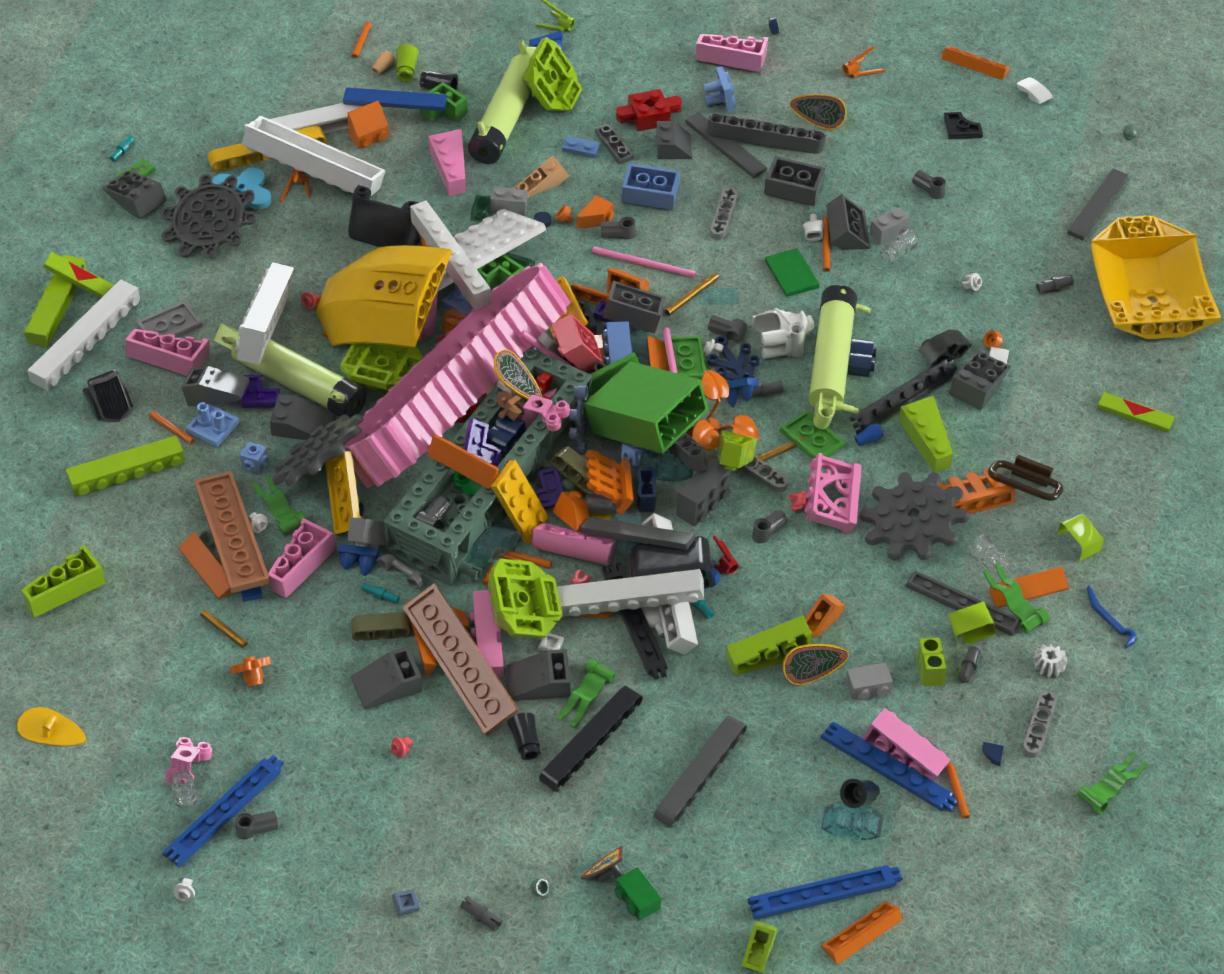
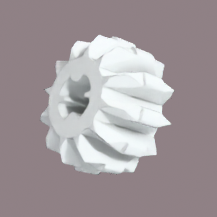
(1049, 660)

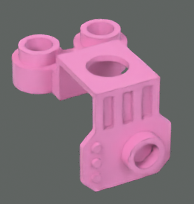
(550, 413)
(184, 755)

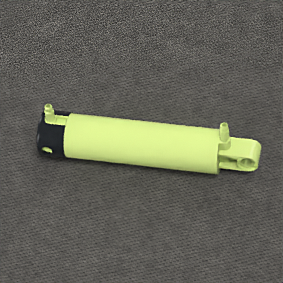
(503, 111)
(832, 353)
(301, 375)

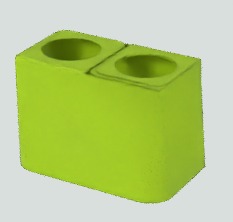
(1084, 533)
(972, 623)
(930, 675)

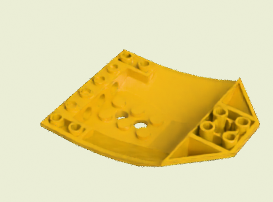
(1157, 261)
(360, 314)

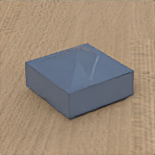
(405, 902)

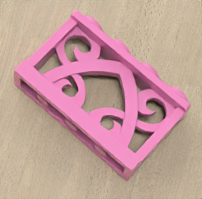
(846, 516)

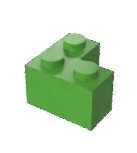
(455, 105)
(499, 270)

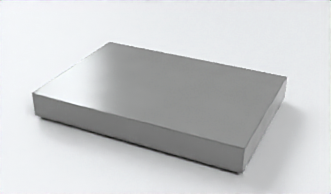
(173, 320)

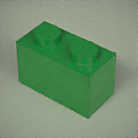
(637, 894)

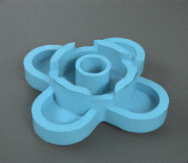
(253, 180)

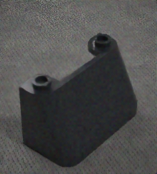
(380, 222)
(655, 559)

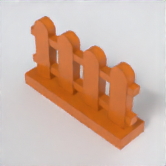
(610, 479)
(981, 497)

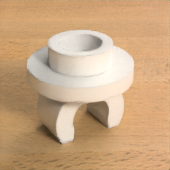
(973, 281)
(711, 348)
(258, 522)
(184, 891)

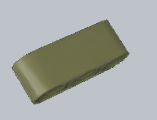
(573, 467)
(380, 626)

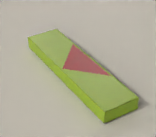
(77, 275)
(1136, 412)

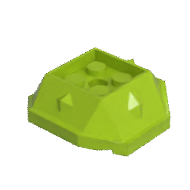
(552, 77)
(378, 365)
(523, 598)

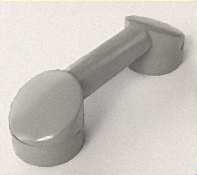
(386, 561)

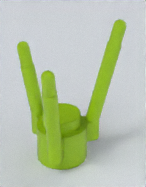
(565, 21)

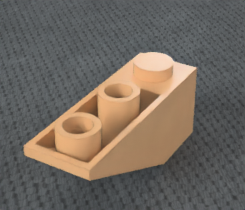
(544, 177)

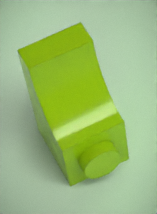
(759, 946)

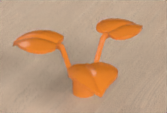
(706, 431)

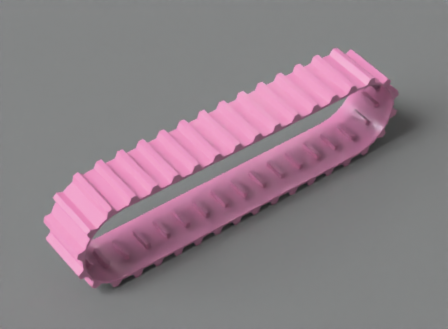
(453, 375)

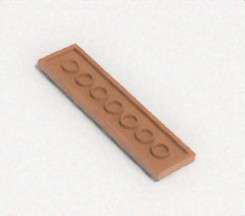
(231, 532)
(460, 659)

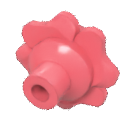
(798, 501)

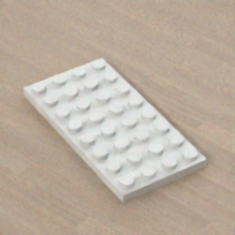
(494, 238)

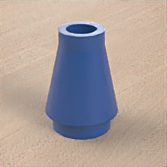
(869, 434)

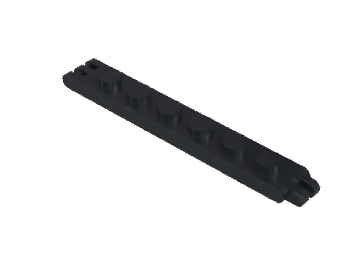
(904, 394)
(639, 631)

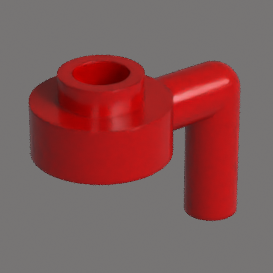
(544, 382)

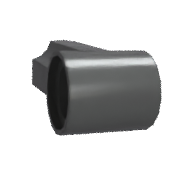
(933, 185)
(624, 228)
(731, 329)
(435, 512)
(767, 526)
(255, 824)

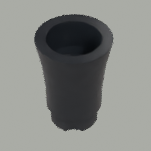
(432, 79)
(525, 735)
(858, 792)

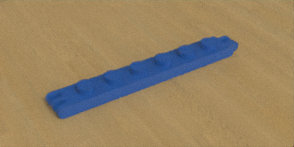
(889, 767)
(223, 810)
(824, 891)

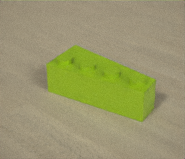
(927, 432)
(735, 450)
(64, 582)
(768, 646)

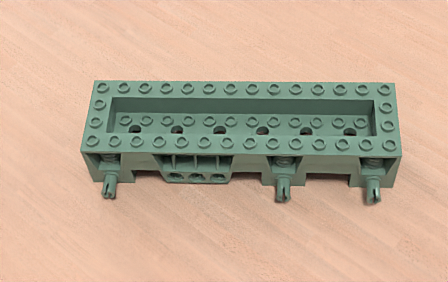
(447, 551)

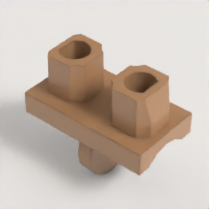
(512, 405)

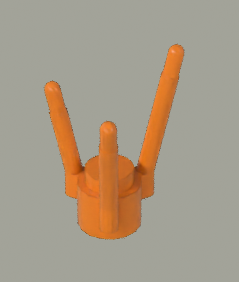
(852, 66)
(297, 177)

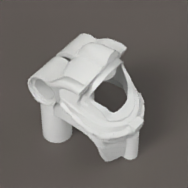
(782, 332)

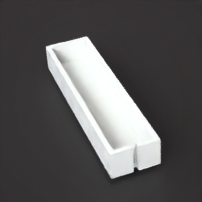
(311, 156)

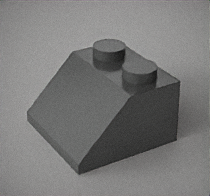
(672, 141)

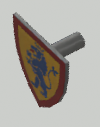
(606, 866)

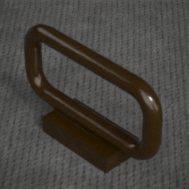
(1028, 470)

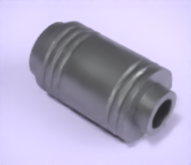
(600, 505)

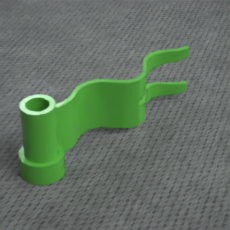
(279, 507)
(1016, 603)
(588, 690)
(1110, 785)

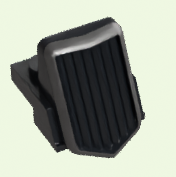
(108, 396)

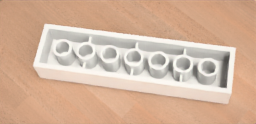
(264, 313)

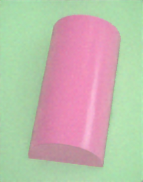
(574, 544)

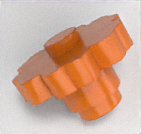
(251, 669)

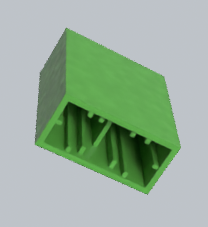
(646, 407)

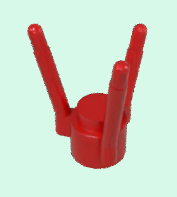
(727, 562)

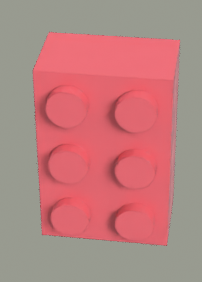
(576, 343)

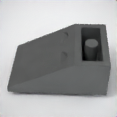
(136, 193)
(979, 380)
(213, 386)
(540, 676)
(388, 679)

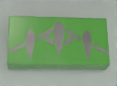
(142, 167)

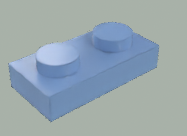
(580, 147)

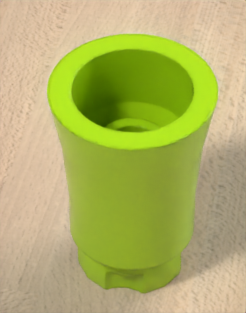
(406, 62)

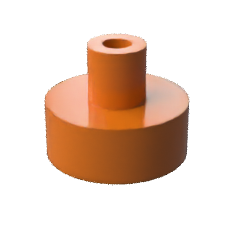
(564, 214)
(992, 339)

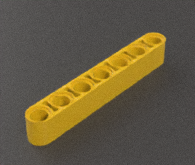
(240, 155)

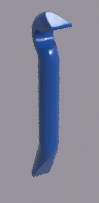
(1110, 619)

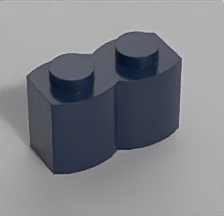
(861, 357)
(506, 433)
(646, 489)

